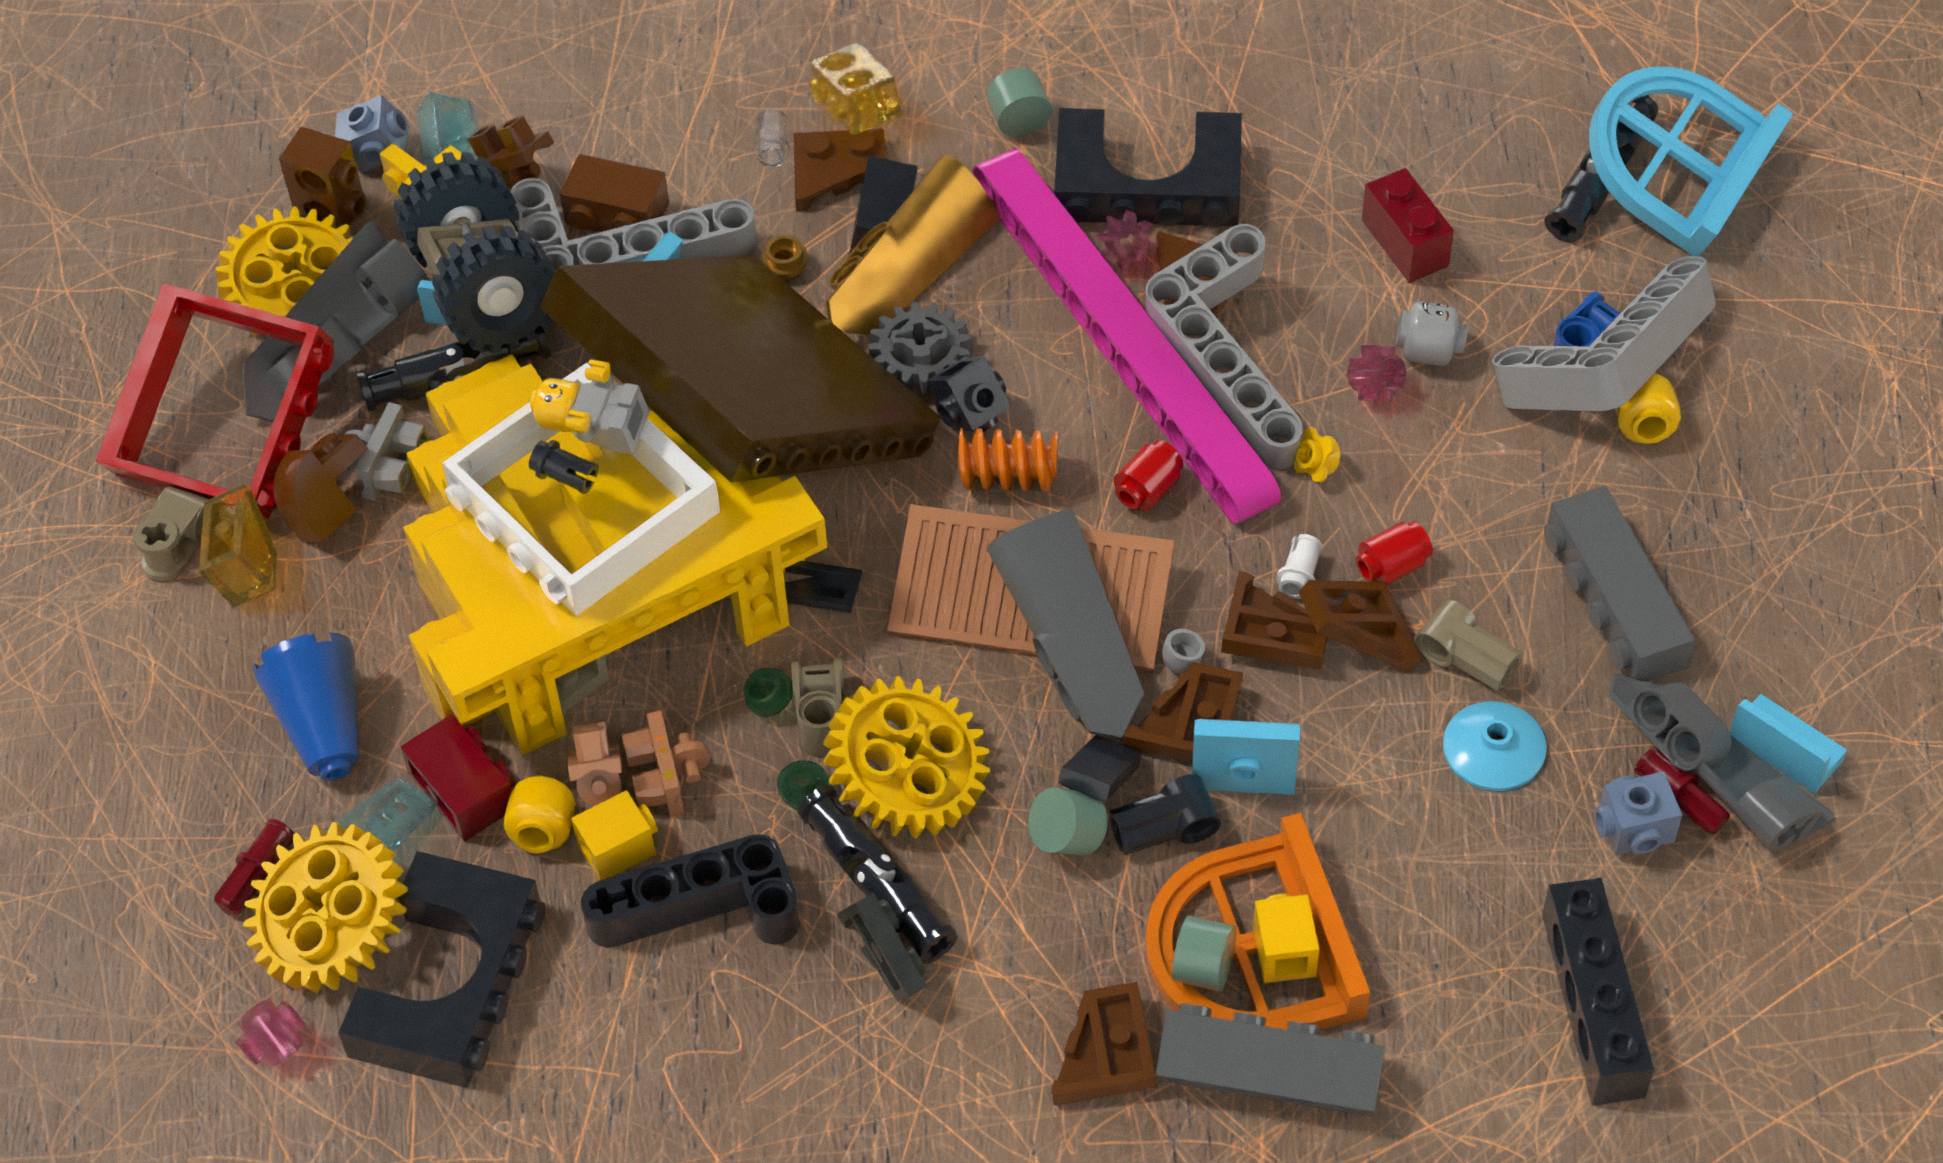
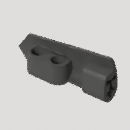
(349, 302)
(1071, 620)
(1700, 741)

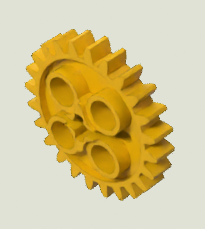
(286, 271)
(891, 792)
(325, 907)

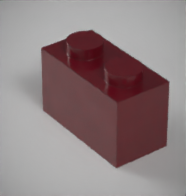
(1407, 225)
(459, 776)

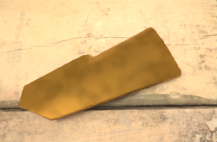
(911, 249)

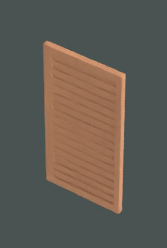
(956, 594)

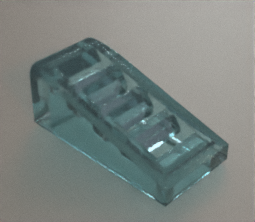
(401, 824)

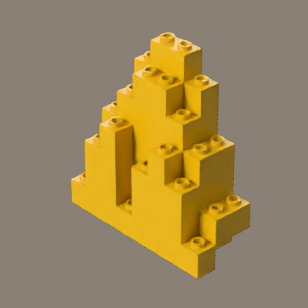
(498, 630)

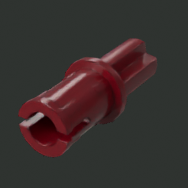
(1688, 794)
(238, 886)

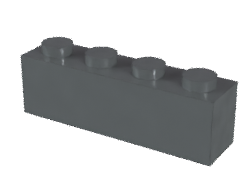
(1618, 585)
(1270, 1061)

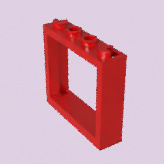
(152, 371)

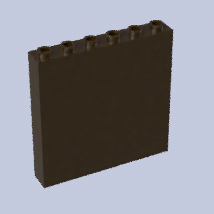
(740, 365)

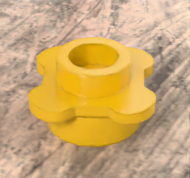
(1317, 455)

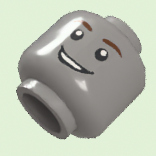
(1430, 333)

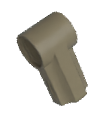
(1456, 638)

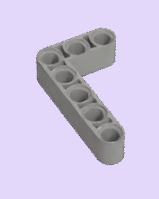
(706, 231)
(1217, 347)
(1620, 357)

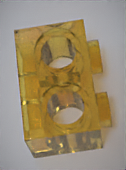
(854, 88)

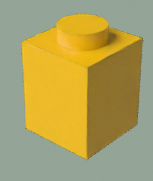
(615, 835)
(1285, 938)

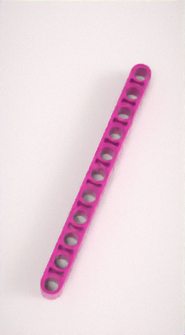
(1128, 338)

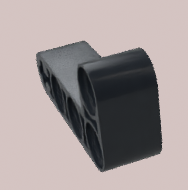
(689, 900)

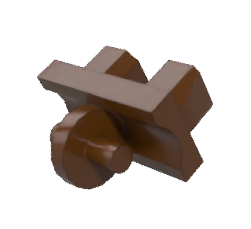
(510, 148)

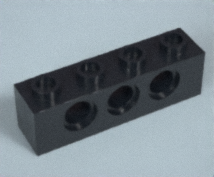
(1597, 992)

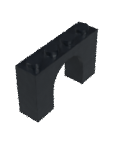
(1199, 194)
(450, 1034)

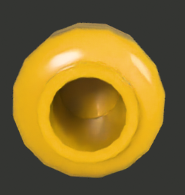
(1651, 412)
(539, 814)

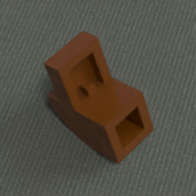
(307, 488)

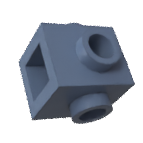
(372, 129)
(1638, 813)

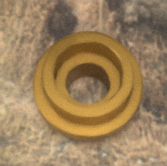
(785, 256)

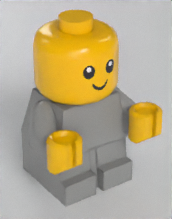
(593, 411)

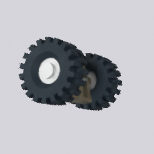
(484, 273)

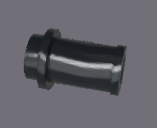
(560, 465)

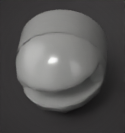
(1189, 648)

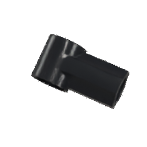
(1178, 811)

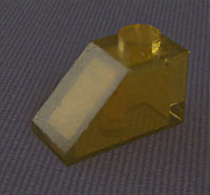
(237, 547)

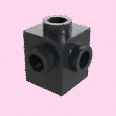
(969, 394)

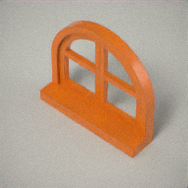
(1300, 873)

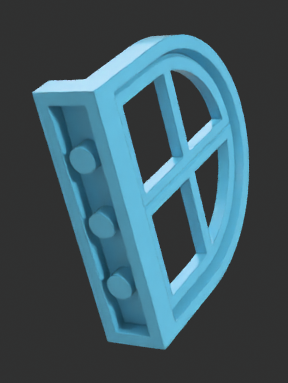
(1725, 182)

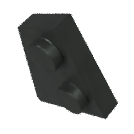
(897, 966)

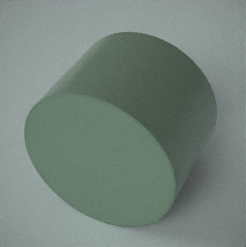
(1019, 102)
(1067, 822)
(1204, 953)

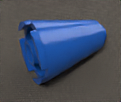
(315, 700)

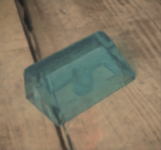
(444, 123)

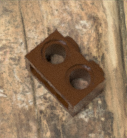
(323, 177)

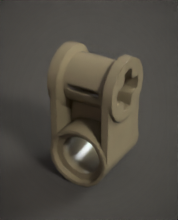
(170, 533)
(817, 697)

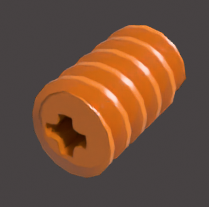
(1007, 460)

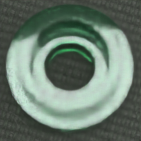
(768, 691)
(795, 771)

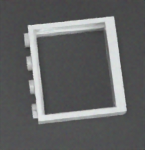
(515, 438)

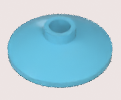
(1491, 762)

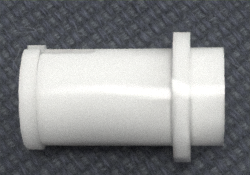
(1299, 565)

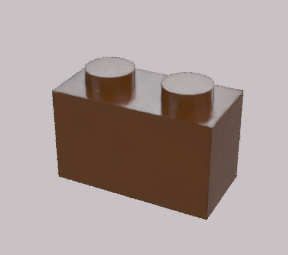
(612, 194)

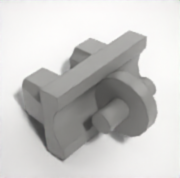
(379, 464)

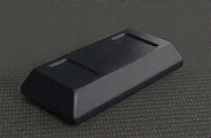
(827, 589)

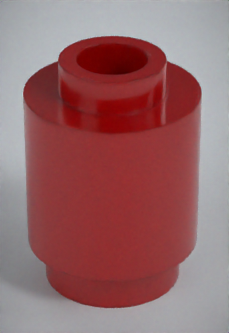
(1148, 475)
(1394, 553)

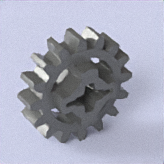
(919, 344)

